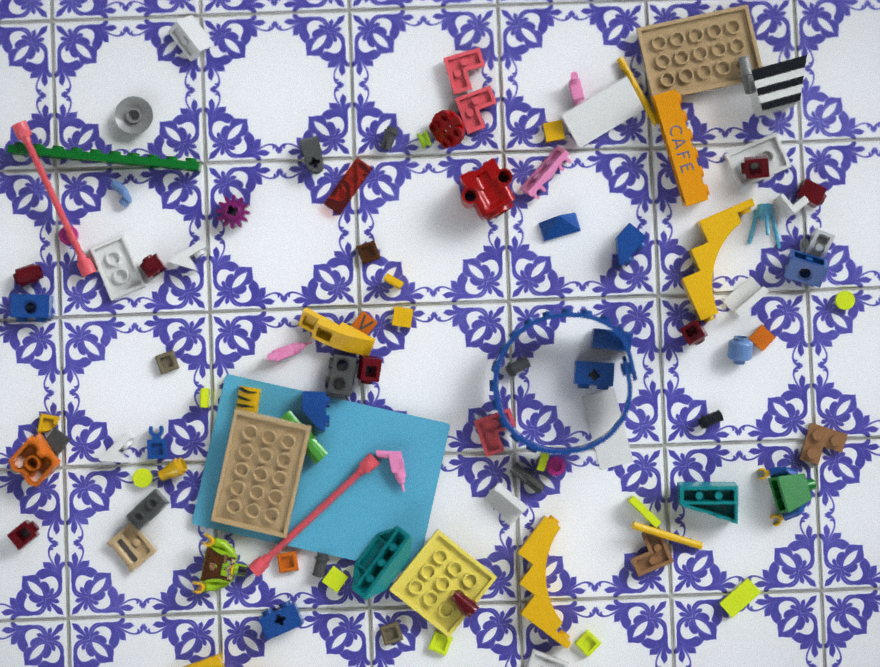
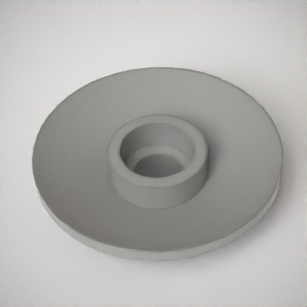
(127, 108)

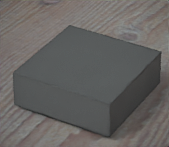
(57, 440)

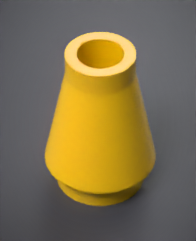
(174, 469)

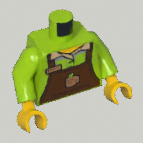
(218, 566)

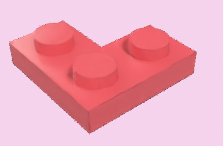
(459, 65)
(470, 106)
(488, 432)

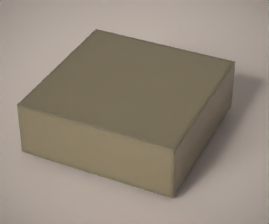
(167, 362)
(391, 633)

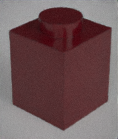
(812, 191)

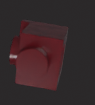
(762, 169)
(152, 266)
(694, 333)
(375, 367)
(17, 535)

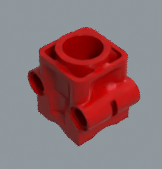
(490, 194)

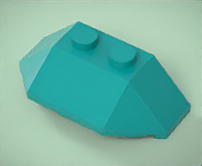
(381, 562)

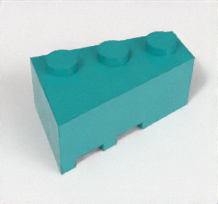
(711, 498)

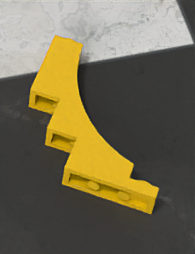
(714, 232)
(539, 607)

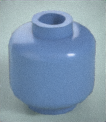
(740, 349)

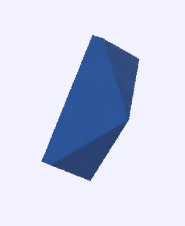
(559, 226)

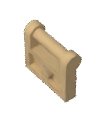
(136, 542)

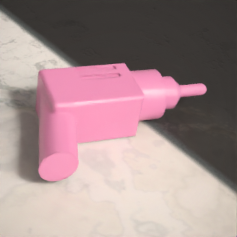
(575, 89)
(287, 351)
(396, 464)

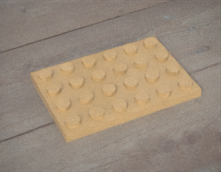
(698, 51)
(261, 473)

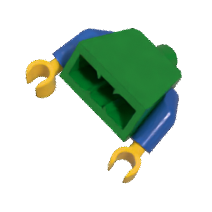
(789, 491)

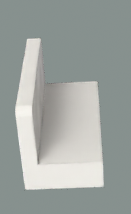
(190, 37)
(788, 208)
(744, 296)
(505, 503)

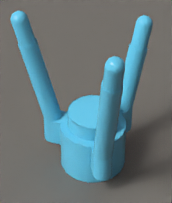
(765, 213)

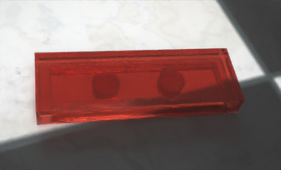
(348, 186)

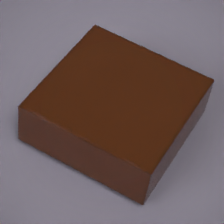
(368, 252)

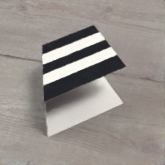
(778, 86)

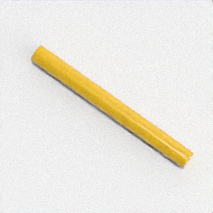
(648, 108)
(666, 535)

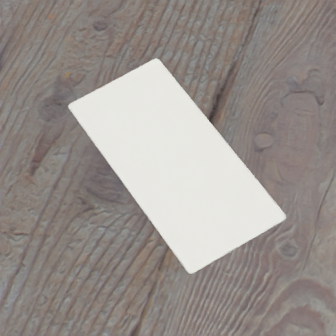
(602, 413)

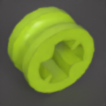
(424, 139)

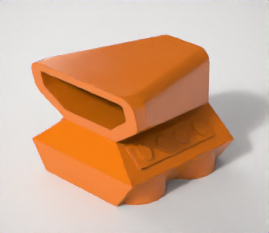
(35, 460)

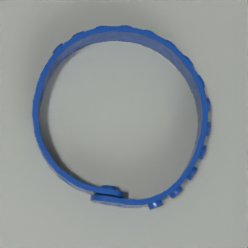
(626, 367)

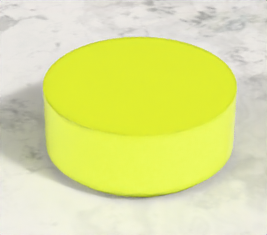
(844, 300)
(142, 477)

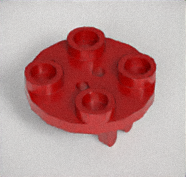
(442, 122)

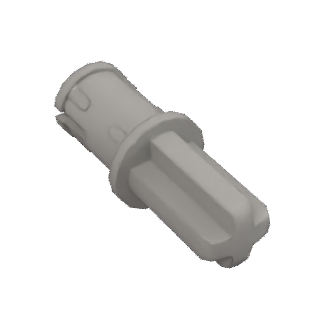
(746, 74)

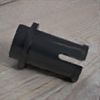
(710, 419)

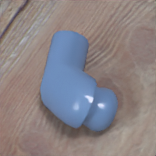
(122, 190)

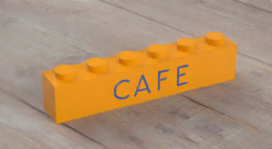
(679, 147)

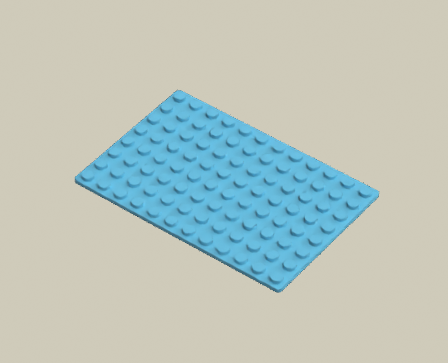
(354, 431)

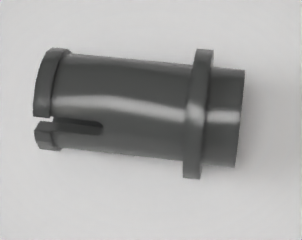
(389, 137)
(517, 366)
(320, 565)

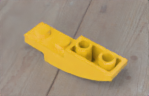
(335, 335)

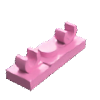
(545, 172)

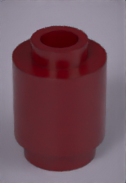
(28, 274)

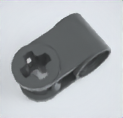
(312, 152)

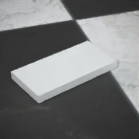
(602, 111)

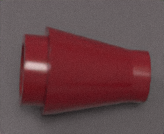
(464, 604)

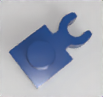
(157, 447)

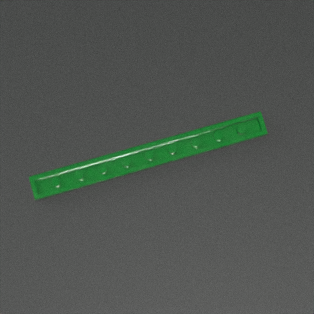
(113, 157)

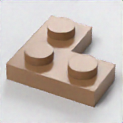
(818, 438)
(656, 556)

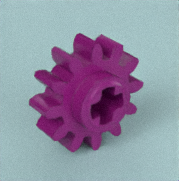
(225, 210)

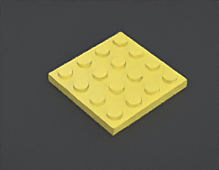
(435, 576)

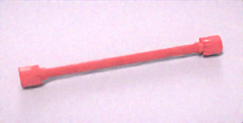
(23, 133)
(260, 564)

